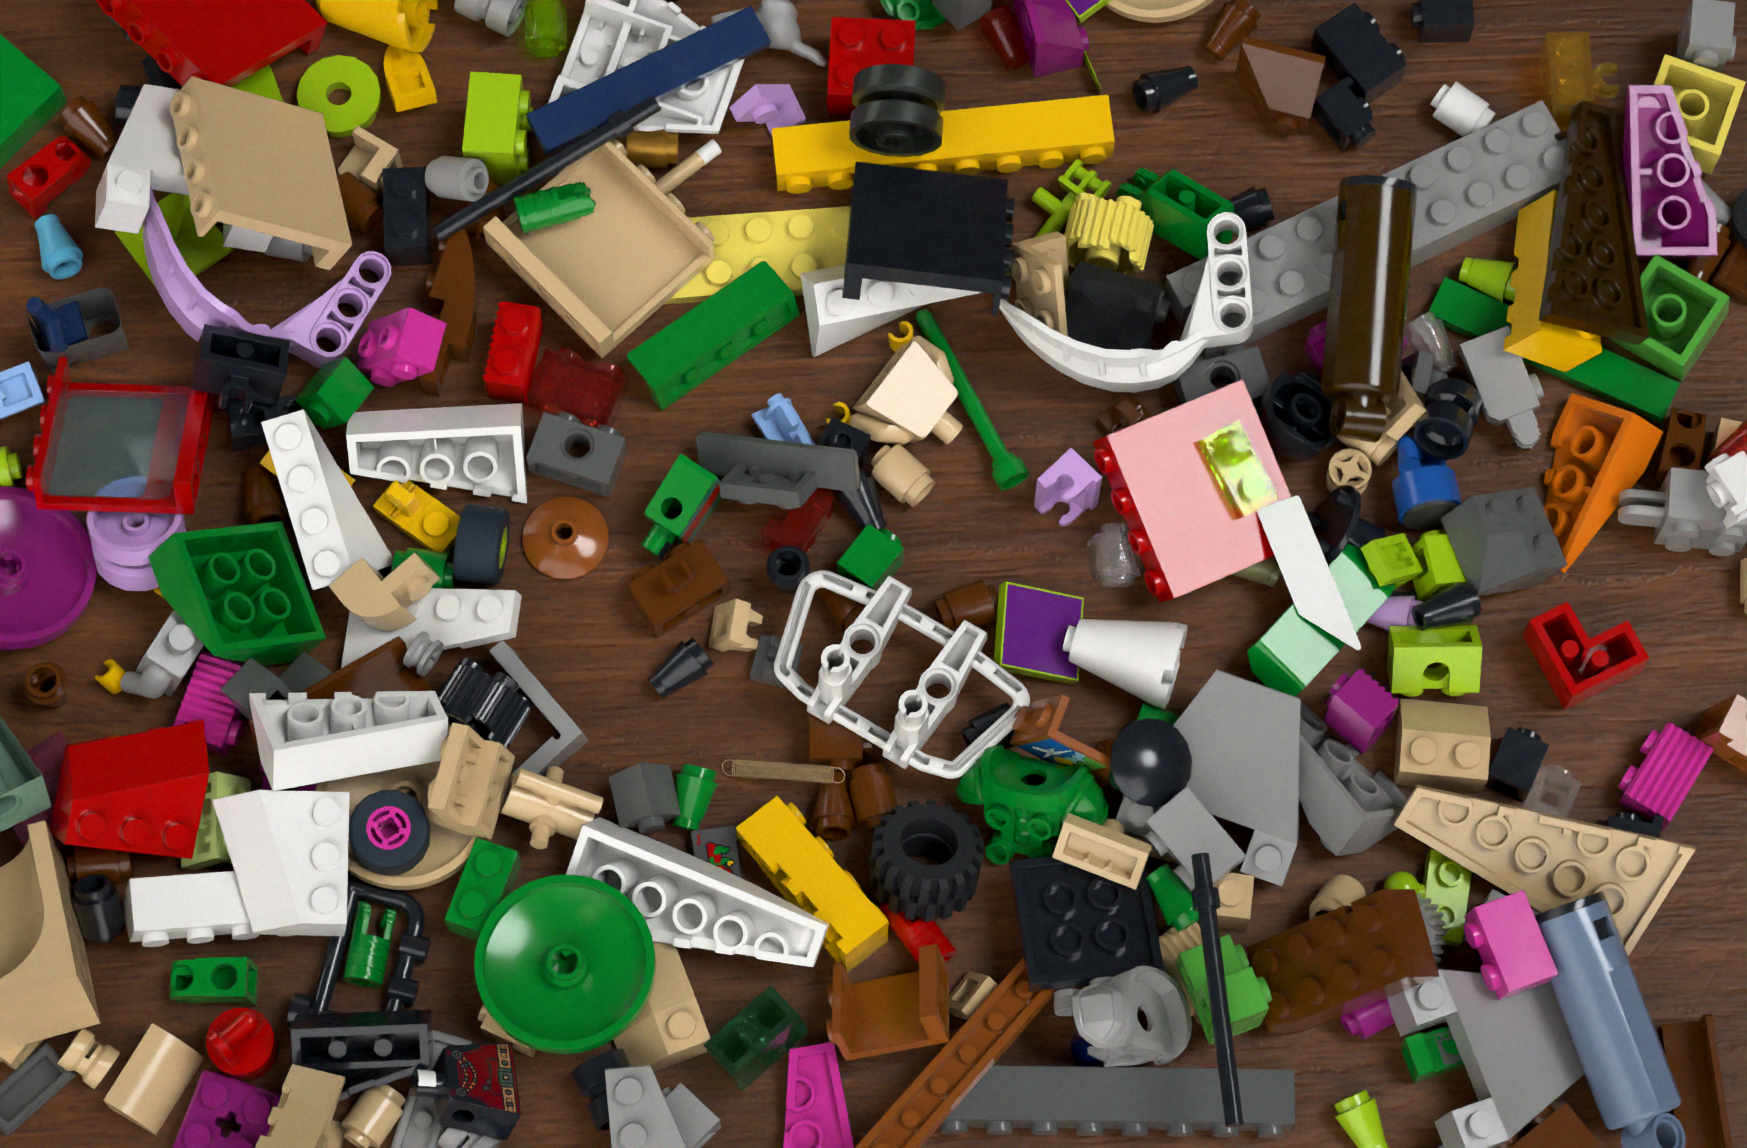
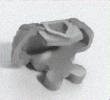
(1109, 1019)

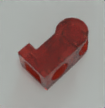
(801, 524)

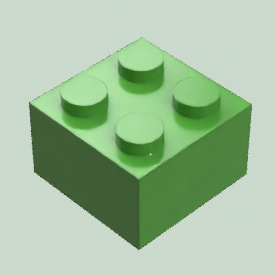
(1679, 317)

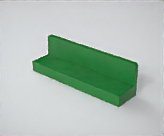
(714, 334)

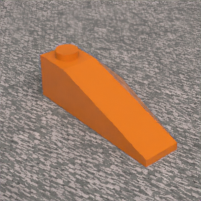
(1594, 460)

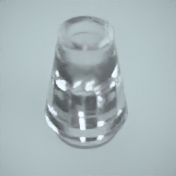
(1430, 336)

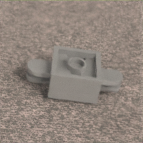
(1683, 515)

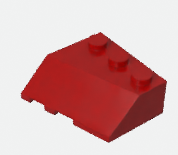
(134, 791)

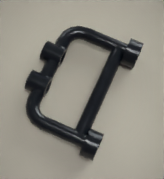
(412, 949)

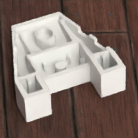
(147, 158)

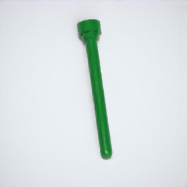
(1007, 468)

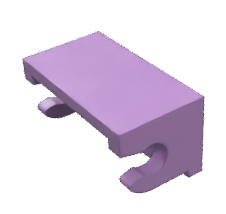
(1070, 482)

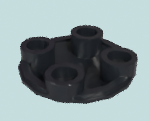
(1150, 762)

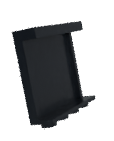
(929, 230)

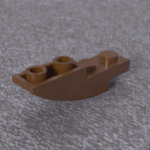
(455, 296)

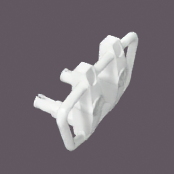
(918, 712)

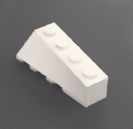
(839, 319)
(443, 446)
(321, 504)
(345, 736)
(185, 908)

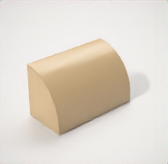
(153, 1079)

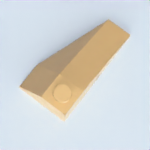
(671, 1022)

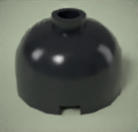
(1296, 416)

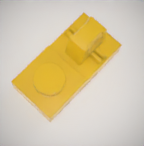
(419, 515)

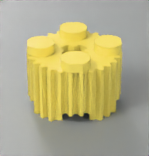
(1108, 233)

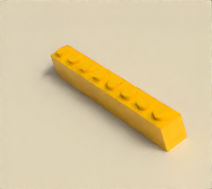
(971, 143)

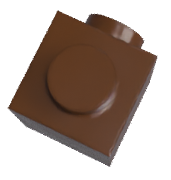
(836, 746)

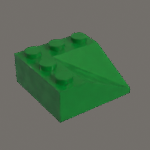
(239, 592)

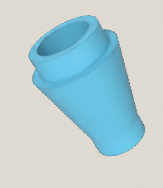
(58, 250)

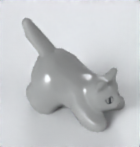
(781, 26)

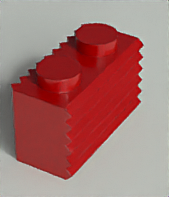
(513, 352)

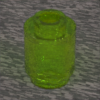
(545, 27)

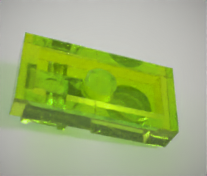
(1238, 469)

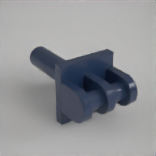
(58, 326)

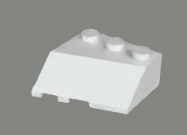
(289, 858)

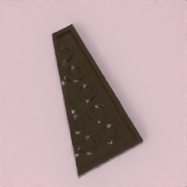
(1592, 251)

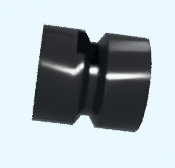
(1449, 419)
(592, 1084)

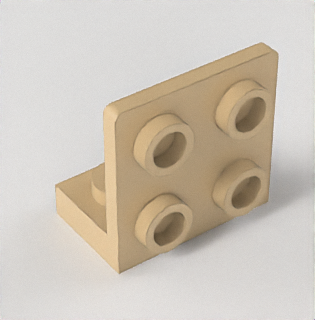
(1042, 279)

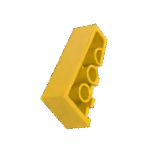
(1530, 338)
(813, 881)

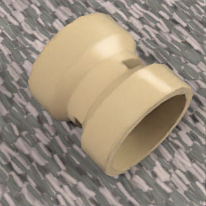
(98, 1062)

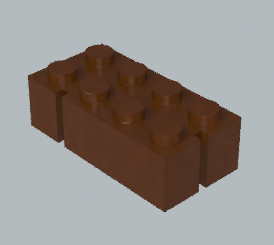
(1344, 960)

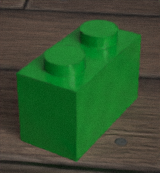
(482, 886)

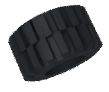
(930, 833)

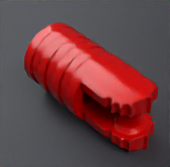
(919, 934)

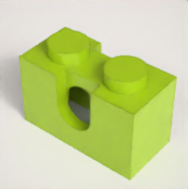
(1413, 650)

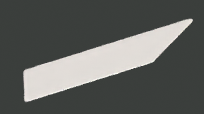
(1306, 568)

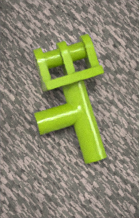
(1060, 209)

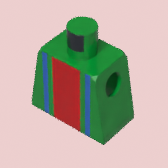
(686, 489)

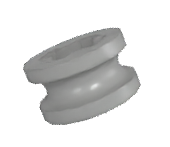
(423, 653)

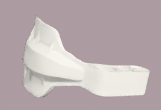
(1148, 368)

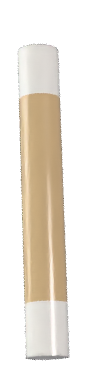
(688, 167)

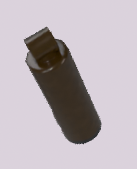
(1367, 303)

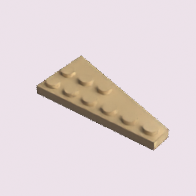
(1549, 855)

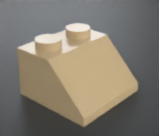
(1442, 745)

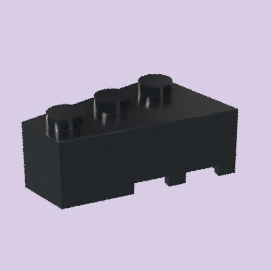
(364, 1045)

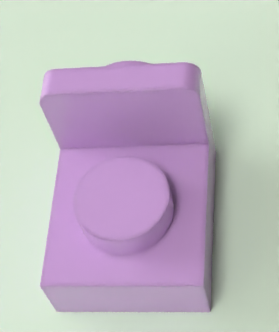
(770, 105)

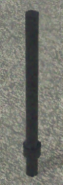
(619, 125)
(1206, 901)

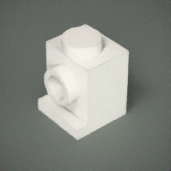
(1729, 486)

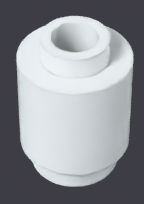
(1461, 109)

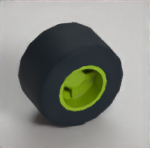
(481, 544)

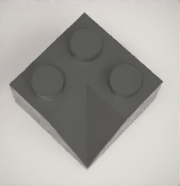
(1504, 541)

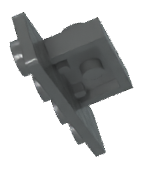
(775, 469)

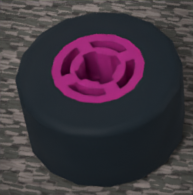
(391, 848)

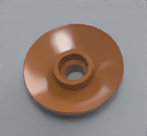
(565, 557)

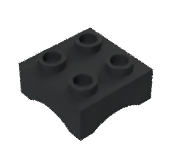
(1110, 308)

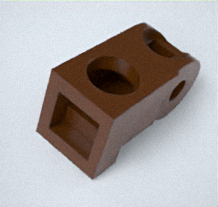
(1681, 443)

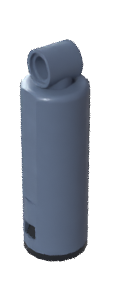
(1611, 1024)

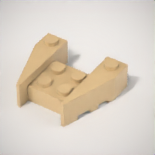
(306, 1112)

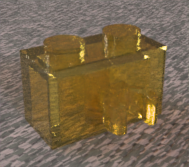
(1569, 75)

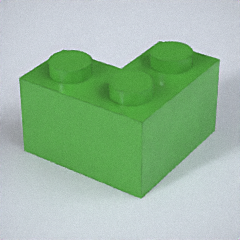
(1245, 992)

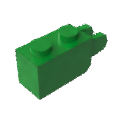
(1178, 208)

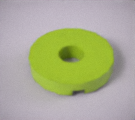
(347, 74)

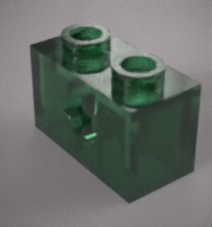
(756, 1038)

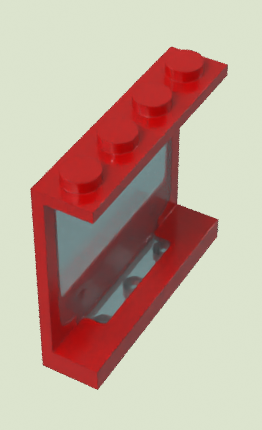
(120, 446)

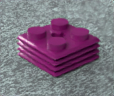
(219, 1100)

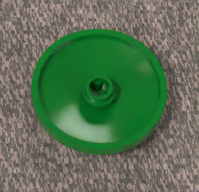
(565, 964)

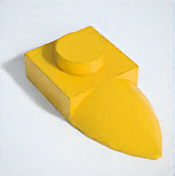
(408, 79)

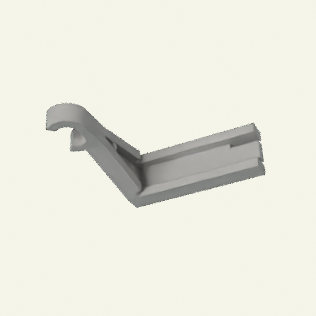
(554, 750)

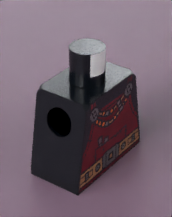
(473, 1088)

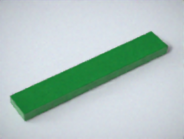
(1603, 375)

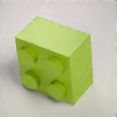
(498, 124)

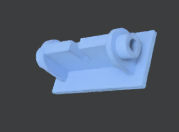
(781, 421)

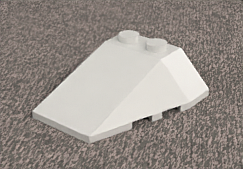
(628, 30)

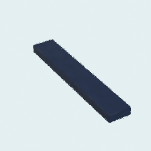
(654, 75)

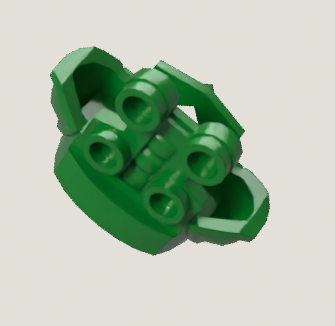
(1024, 808)

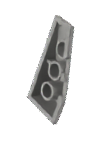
(1340, 795)

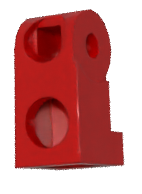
(47, 175)

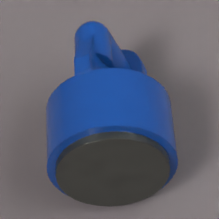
(1424, 488)

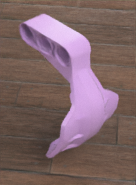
(195, 306)

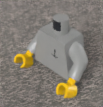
(162, 664)

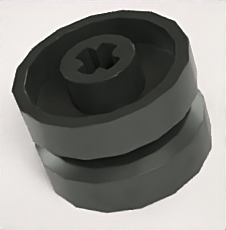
(897, 110)

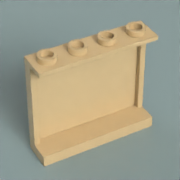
(260, 167)
(614, 264)

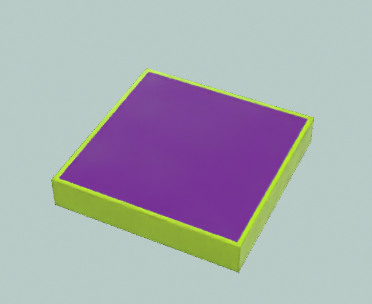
(1033, 632)

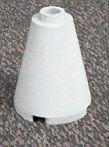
(1130, 654)

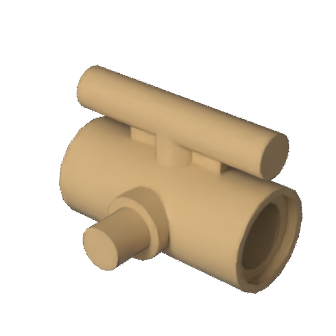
(548, 805)

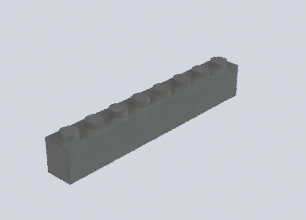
(1123, 1100)

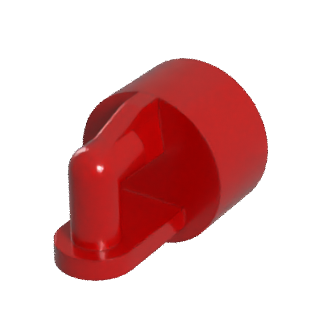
(242, 1044)

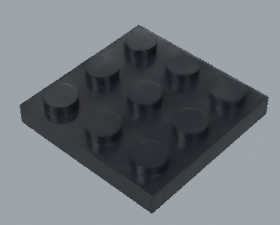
(1080, 924)

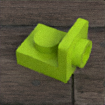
(1392, 560)

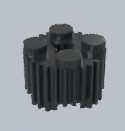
(484, 702)

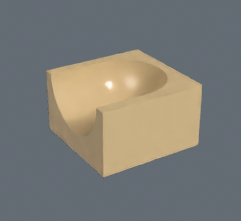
(42, 949)

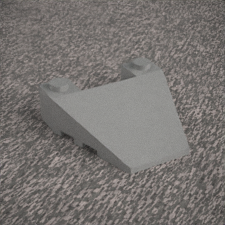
(1242, 768)
(1510, 1048)

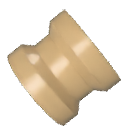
(1351, 465)

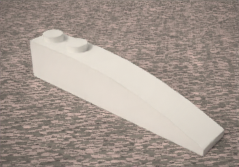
(695, 901)

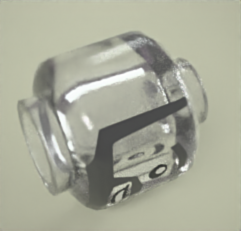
(1112, 558)

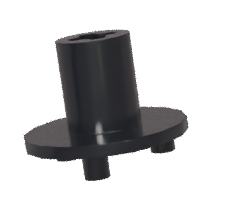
(1339, 522)

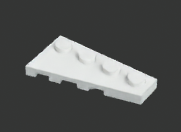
(449, 615)

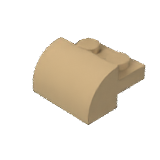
(469, 783)

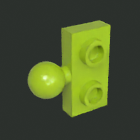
(1446, 885)

